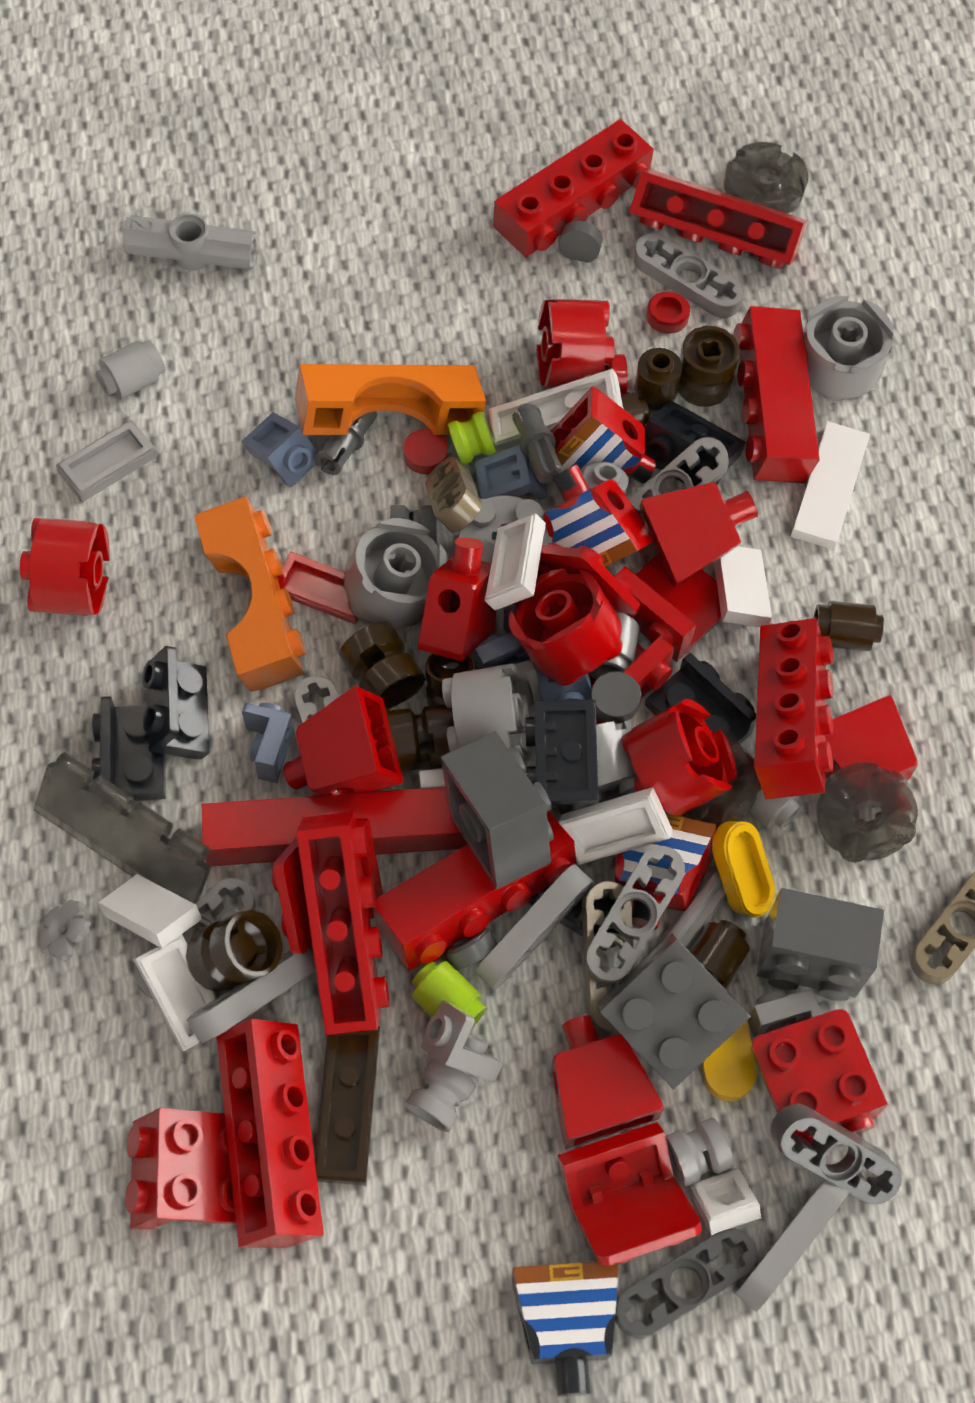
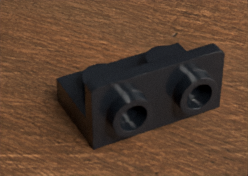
(676, 428)
(702, 684)
(176, 706)
(565, 750)
(125, 752)

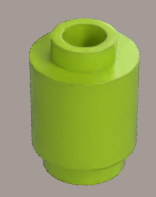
(446, 984)

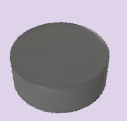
(580, 241)
(616, 697)
(470, 949)

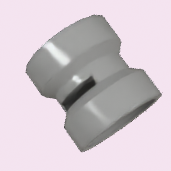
(443, 1090)
(699, 1152)

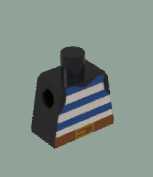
(567, 1318)

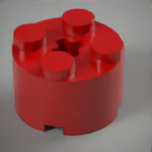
(573, 340)
(66, 567)
(567, 626)
(680, 757)

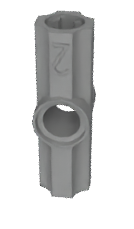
(190, 242)

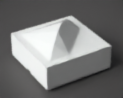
(725, 1201)

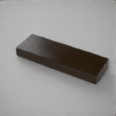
(347, 1107)

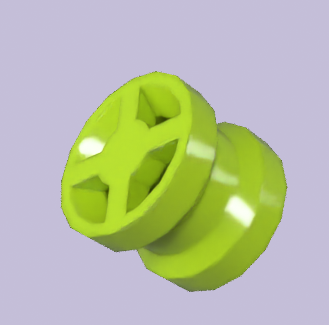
(472, 438)

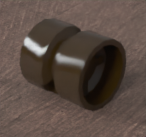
(708, 365)
(379, 662)
(405, 731)
(234, 950)

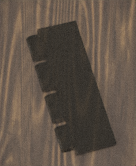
(129, 840)

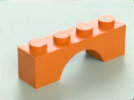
(338, 394)
(263, 642)

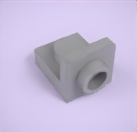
(451, 1043)

